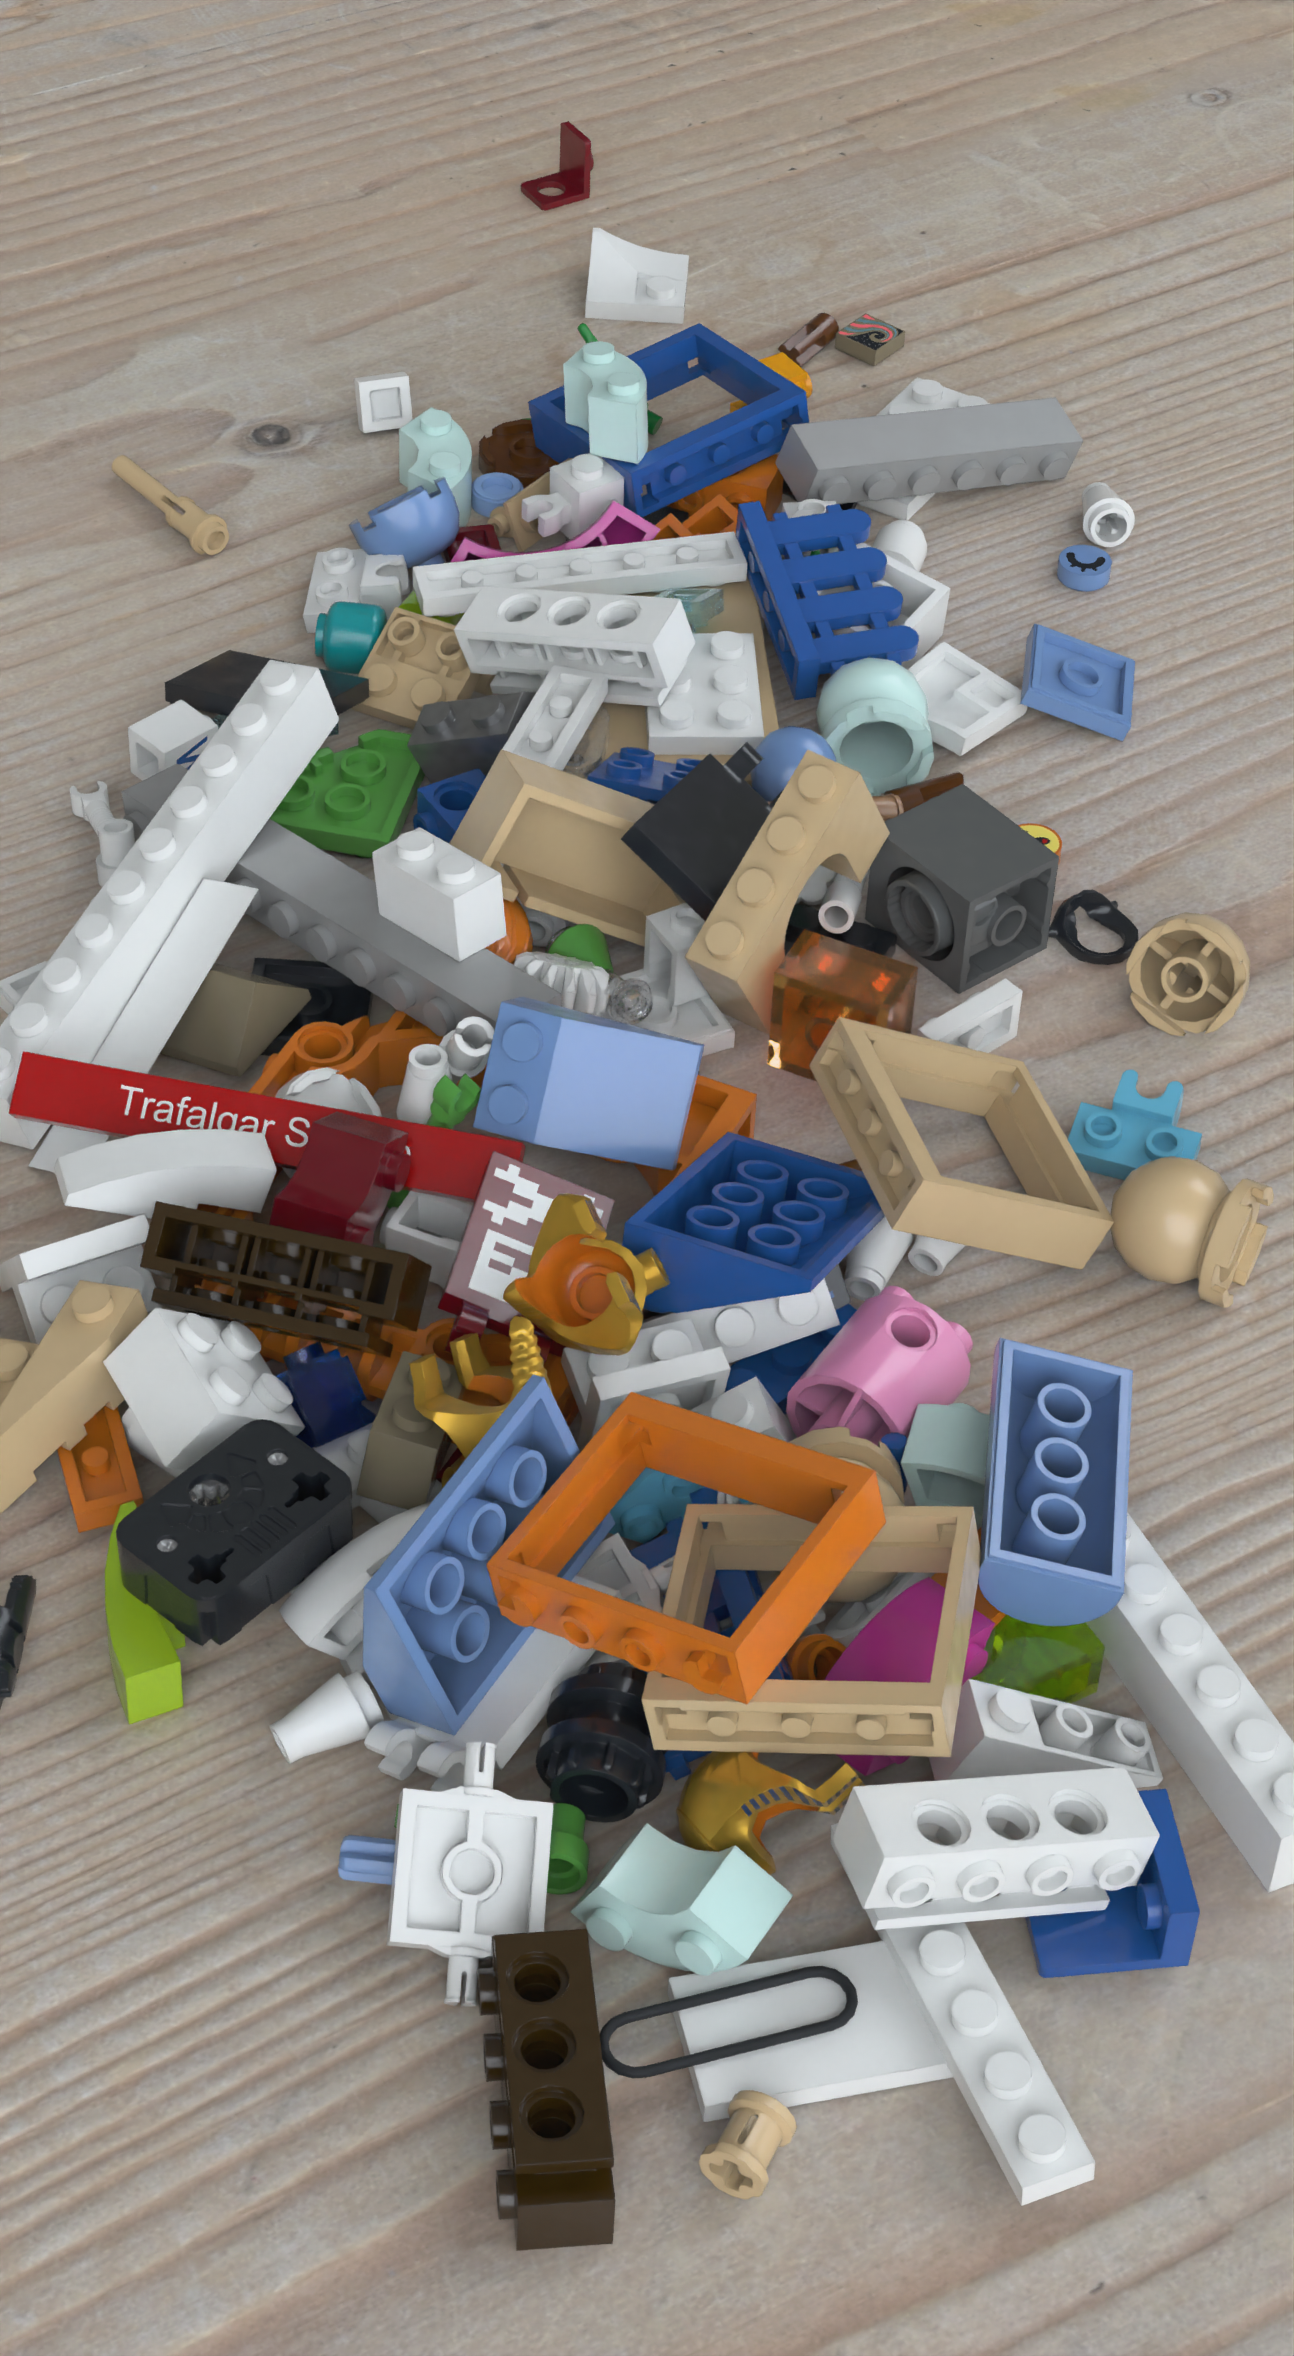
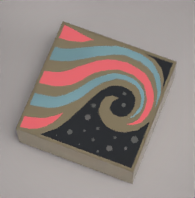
(869, 339)

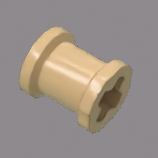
(748, 2144)

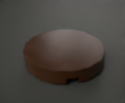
(514, 452)

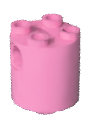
(881, 1369)

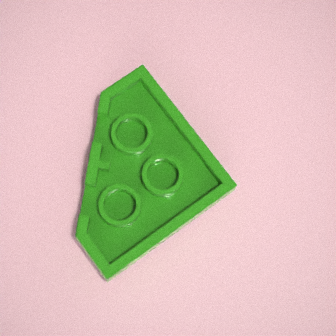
(354, 796)

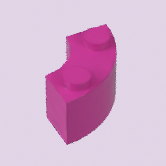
(901, 1648)

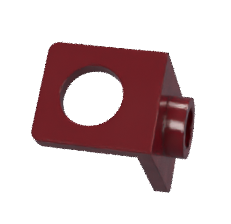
(573, 175)

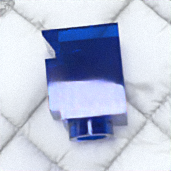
(324, 1394)

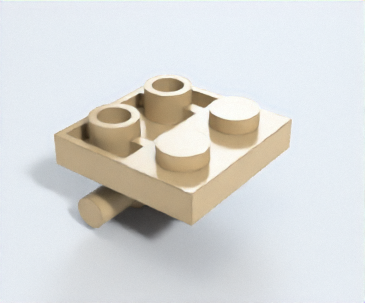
(416, 665)

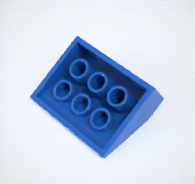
(750, 1225)

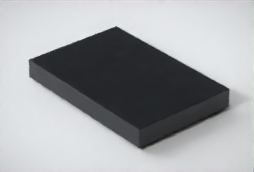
(223, 681)

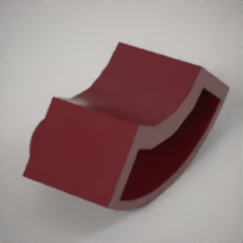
(343, 1179)

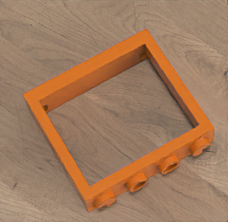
(717, 1457)

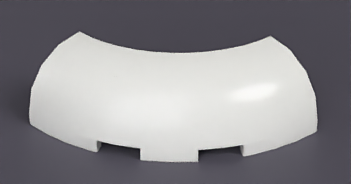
(329, 1602)

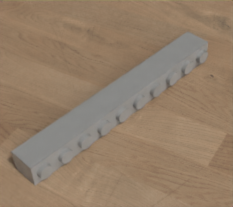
(338, 921)

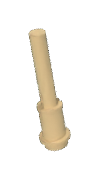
(205, 531)

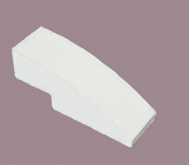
(171, 1168)

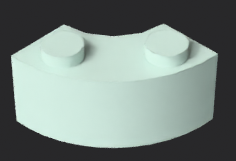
(608, 401)
(433, 449)
(947, 1456)
(681, 1904)

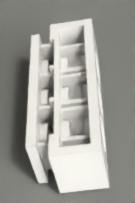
(526, 631)
(993, 1837)

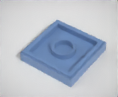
(1078, 682)

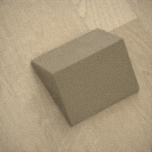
(234, 1019)

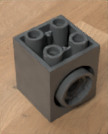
(962, 888)

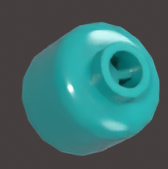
(348, 635)

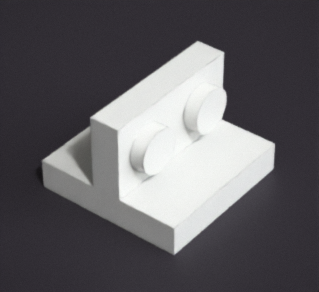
(49, 1274)
(662, 1365)

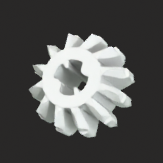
(579, 982)

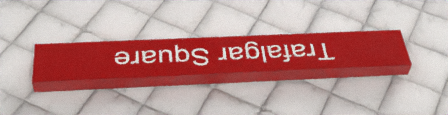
(137, 1103)

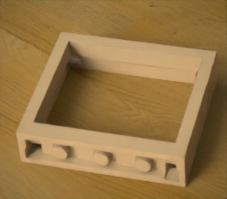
(864, 1076)
(819, 1713)

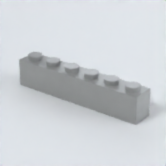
(929, 451)

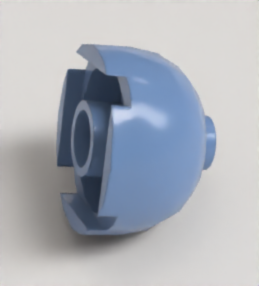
(412, 526)

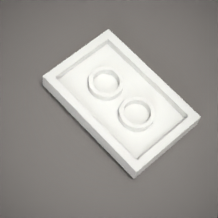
(712, 702)

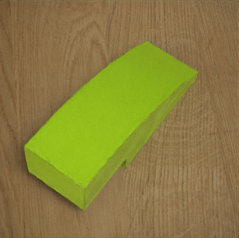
(140, 1645)

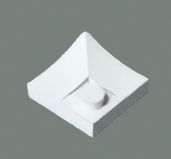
(634, 282)
(964, 699)

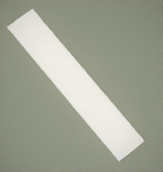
(160, 998)

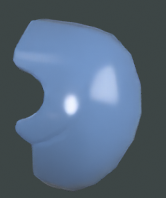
(782, 754)

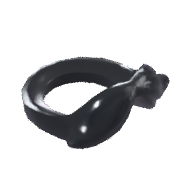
(1104, 912)

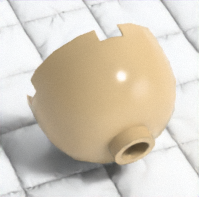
(1188, 974)

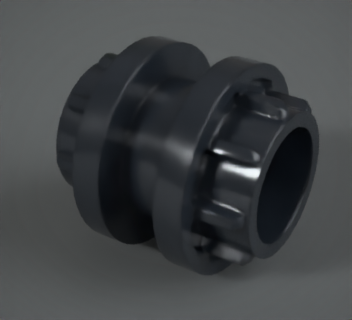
(600, 1744)

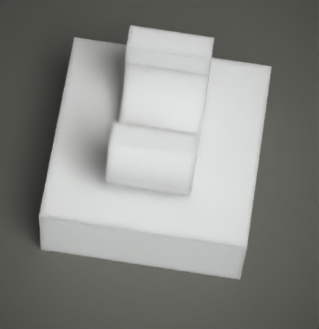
(383, 402)

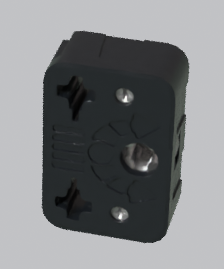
(235, 1531)

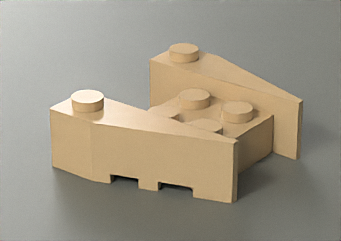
(61, 1381)

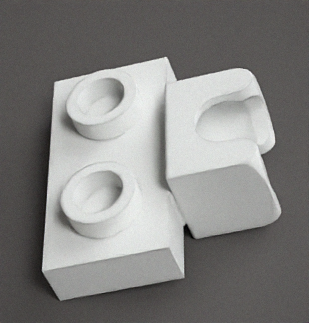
(355, 578)

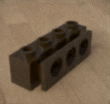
(288, 1263)
(551, 2090)

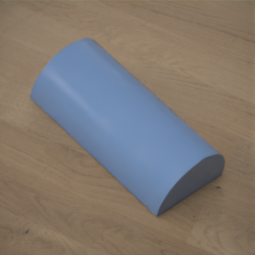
(1055, 1486)

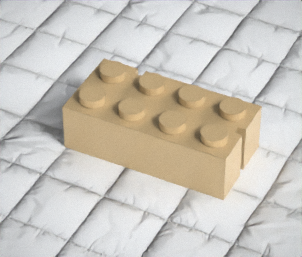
(563, 847)

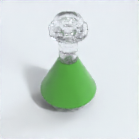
(629, 999)

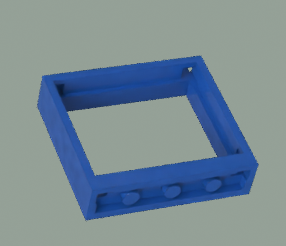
(704, 453)

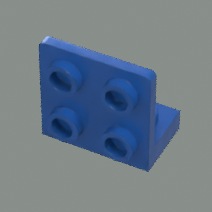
(1142, 1923)

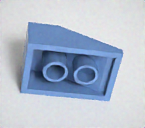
(587, 1084)

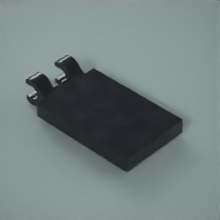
(702, 828)

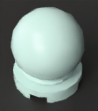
(877, 723)

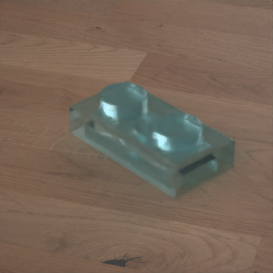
(698, 604)

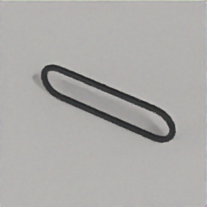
(736, 2048)

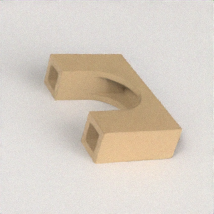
(817, 820)

